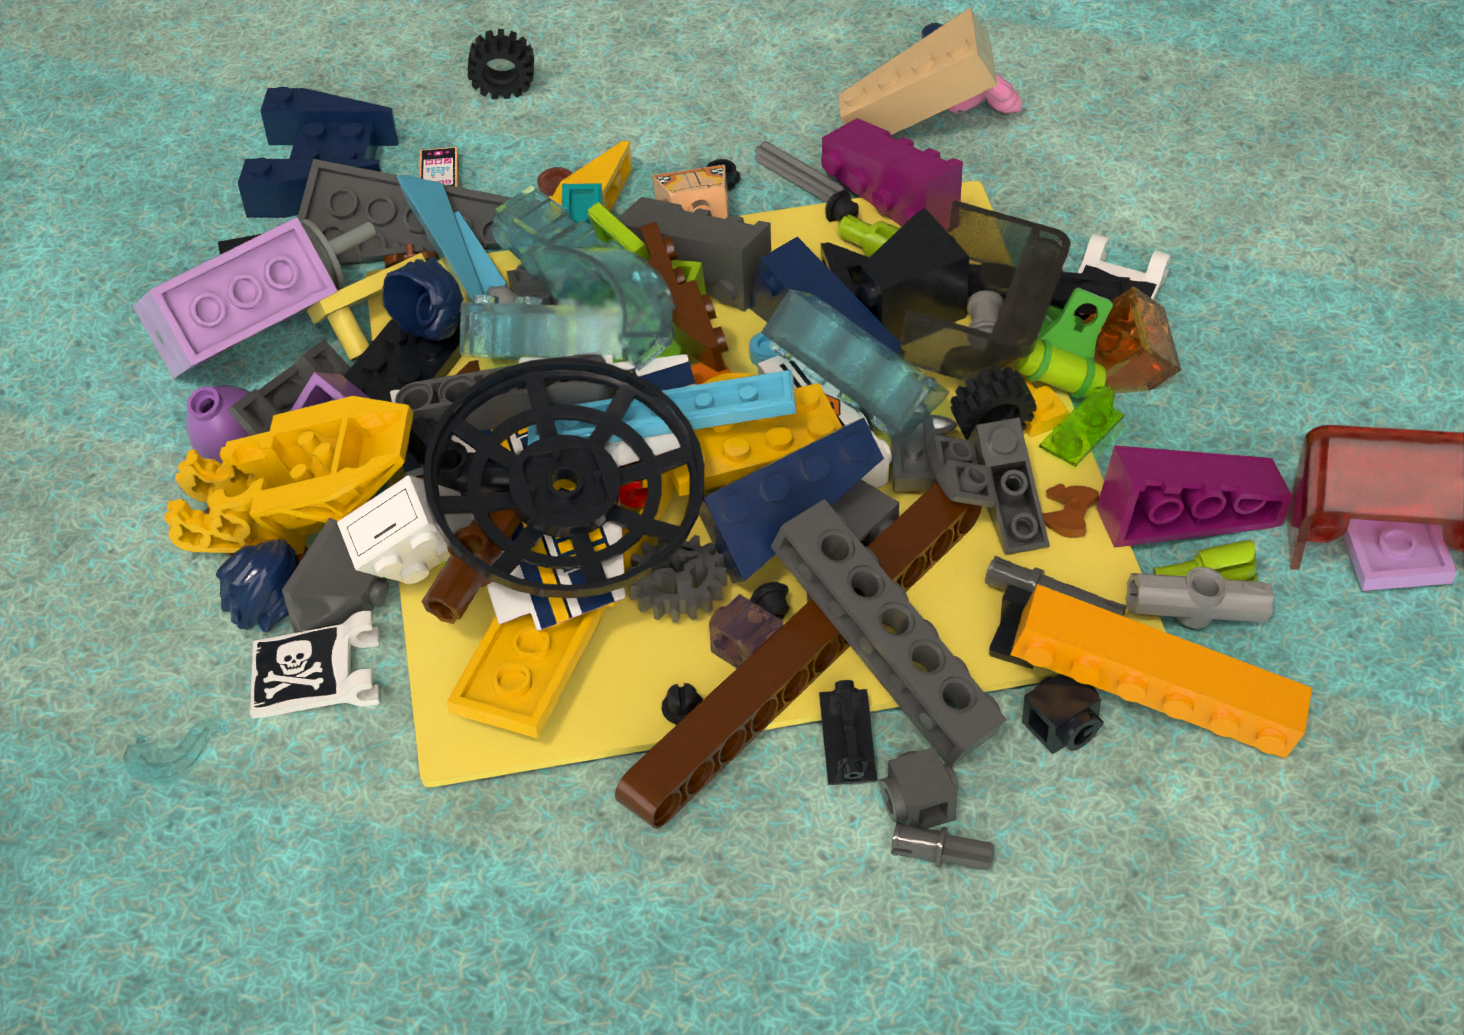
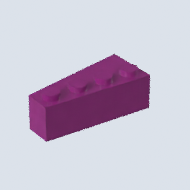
(892, 172)
(1188, 494)

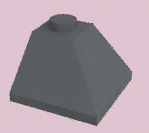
(328, 587)

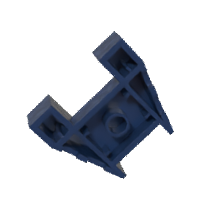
(319, 129)

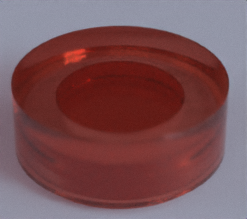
(551, 178)

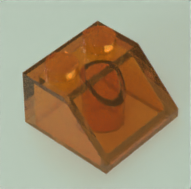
(1136, 344)

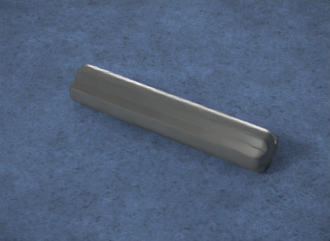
(797, 171)

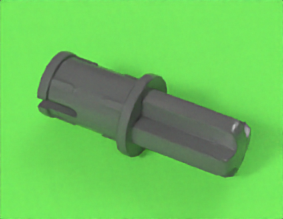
(939, 847)

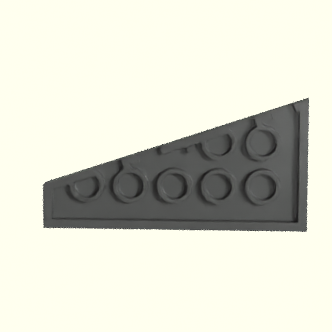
(349, 196)

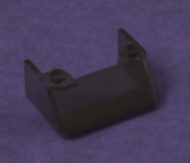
(1017, 261)

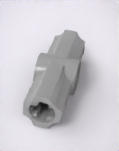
(1199, 597)

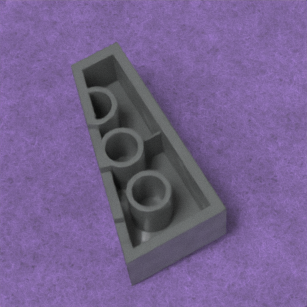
(724, 246)

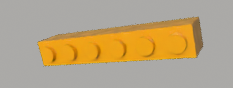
(1162, 671)

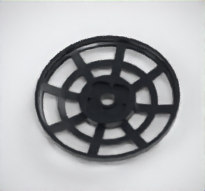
(558, 458)

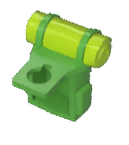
(1068, 347)

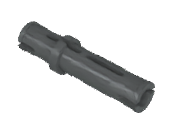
(1004, 573)

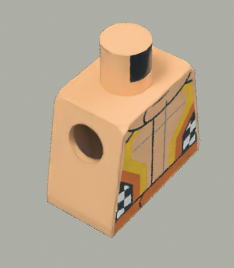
(695, 189)

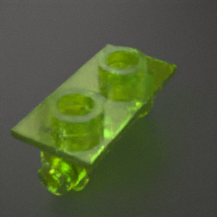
(1084, 427)

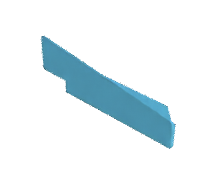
(451, 236)

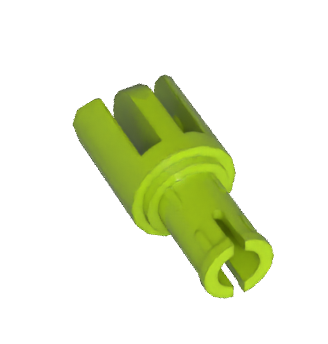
(865, 235)
(1231, 560)

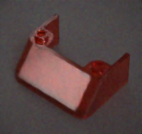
(1376, 478)

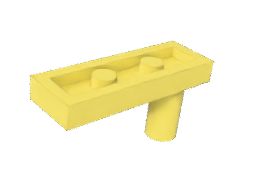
(338, 312)

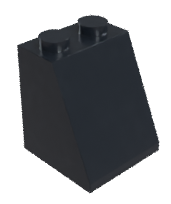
(916, 271)

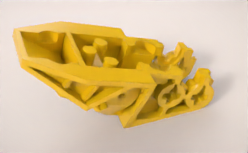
(292, 478)

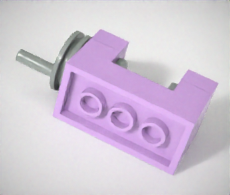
(244, 292)

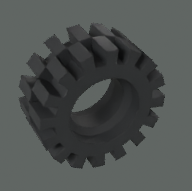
(501, 48)
(992, 399)

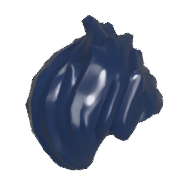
(423, 299)
(254, 583)

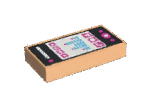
(440, 165)

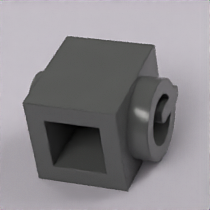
(920, 789)

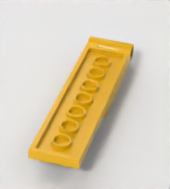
(522, 670)

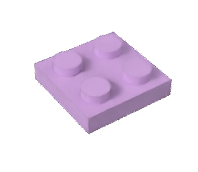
(1398, 554)

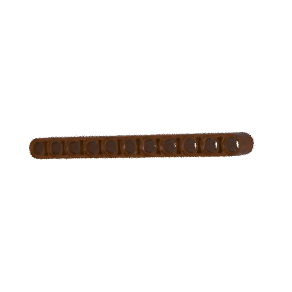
(780, 670)

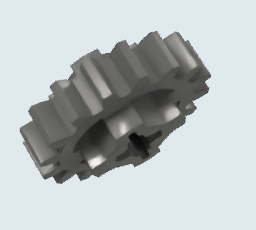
(681, 583)

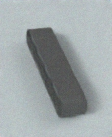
(434, 396)

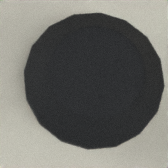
(840, 205)
(772, 598)
(680, 702)

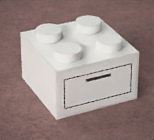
(396, 533)

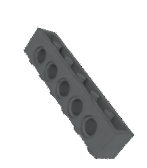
(887, 655)

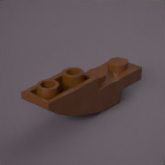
(692, 310)

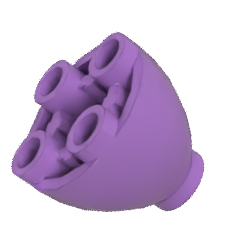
(210, 423)

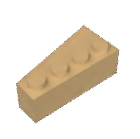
(925, 78)

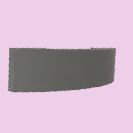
(279, 395)

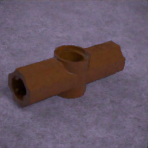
(459, 583)

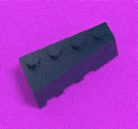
(799, 269)
(750, 510)

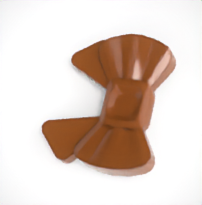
(391, 260)
(1070, 520)

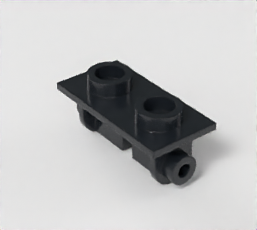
(847, 735)

